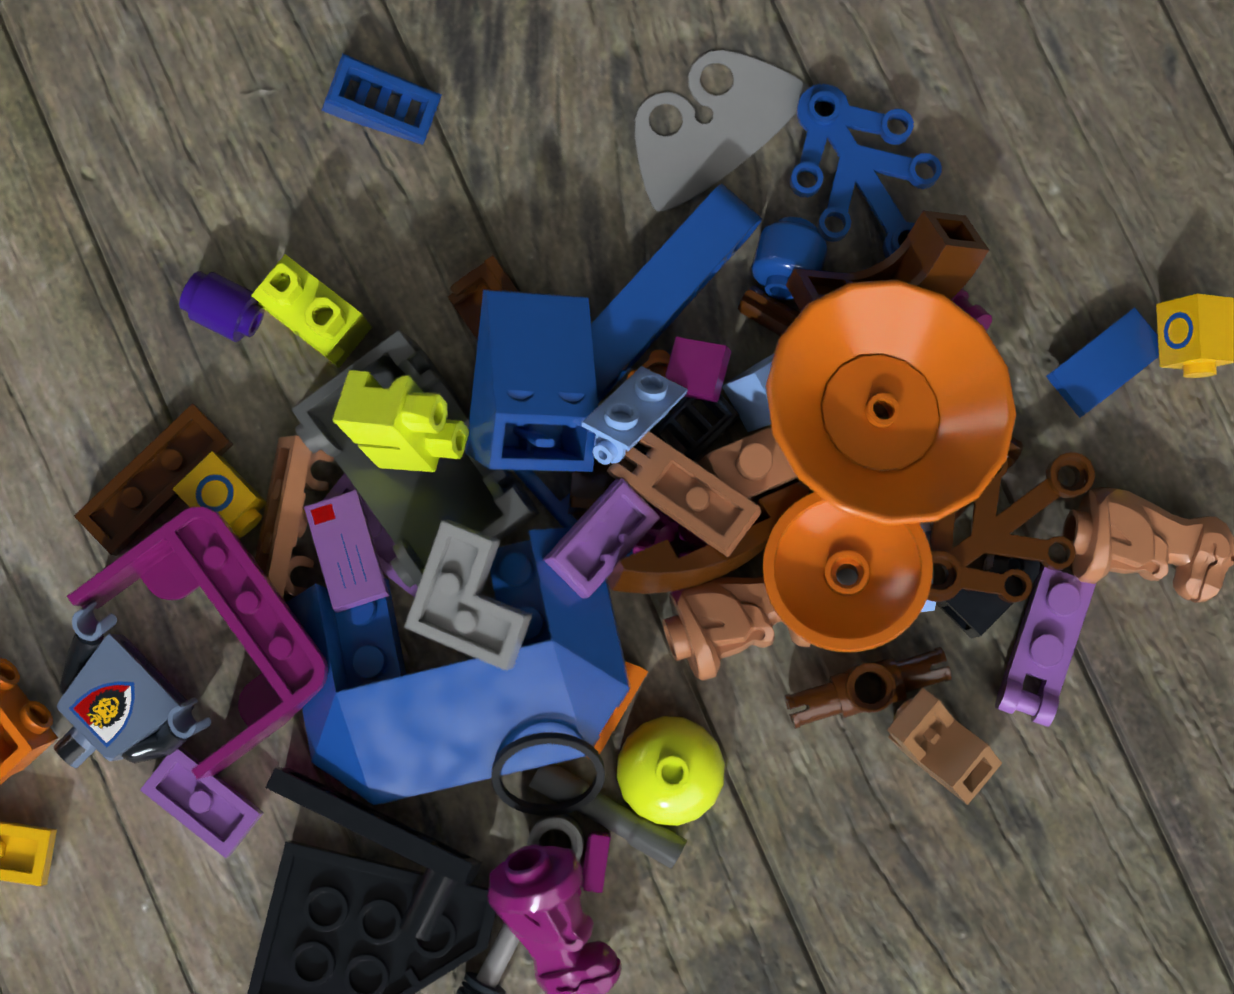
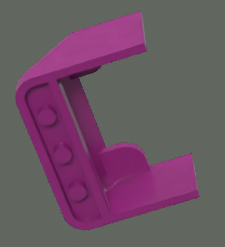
(206, 553)

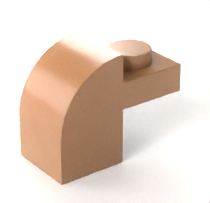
(943, 746)

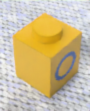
(1196, 334)
(223, 490)

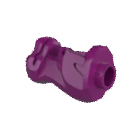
(541, 905)

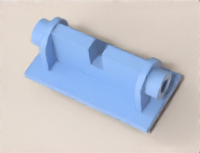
(631, 413)

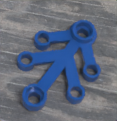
(856, 162)

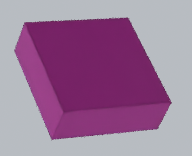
(698, 367)
(595, 861)

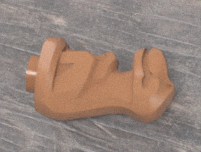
(1132, 535)
(720, 622)

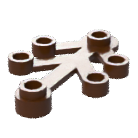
(992, 533)

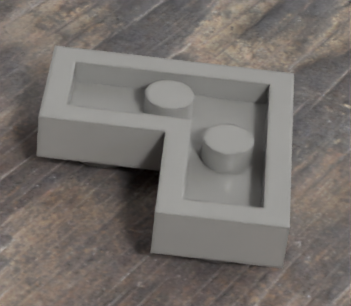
(451, 601)

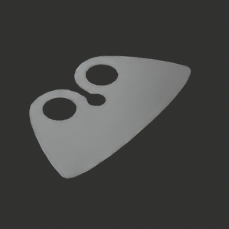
(703, 154)

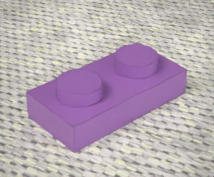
(202, 805)

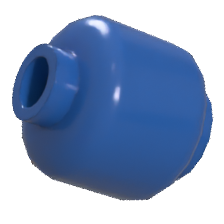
(784, 247)

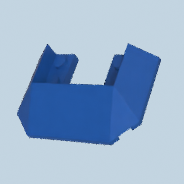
(445, 725)

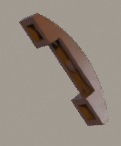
(661, 571)

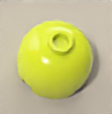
(670, 770)

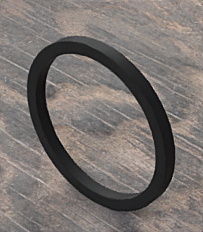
(548, 738)

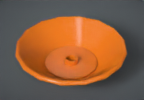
(919, 361)

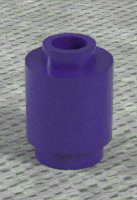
(221, 305)

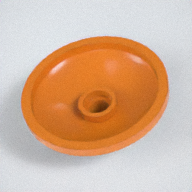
(816, 543)

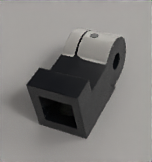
(979, 610)

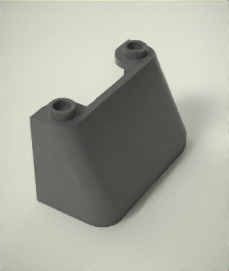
(408, 501)

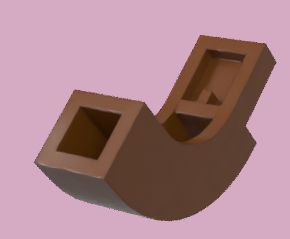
(936, 255)

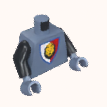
(118, 699)

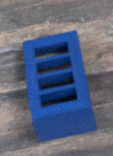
(370, 76)

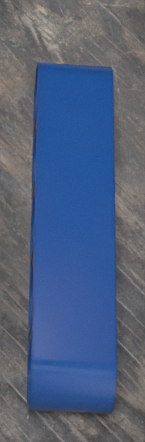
(668, 284)

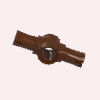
(894, 678)

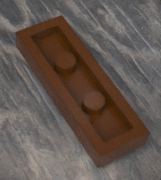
(146, 483)

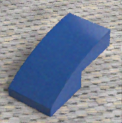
(1106, 363)

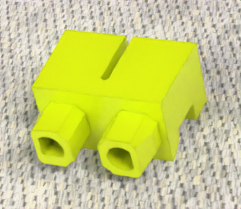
(311, 311)
(399, 424)

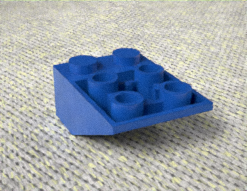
(533, 383)

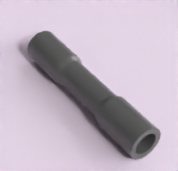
(639, 832)

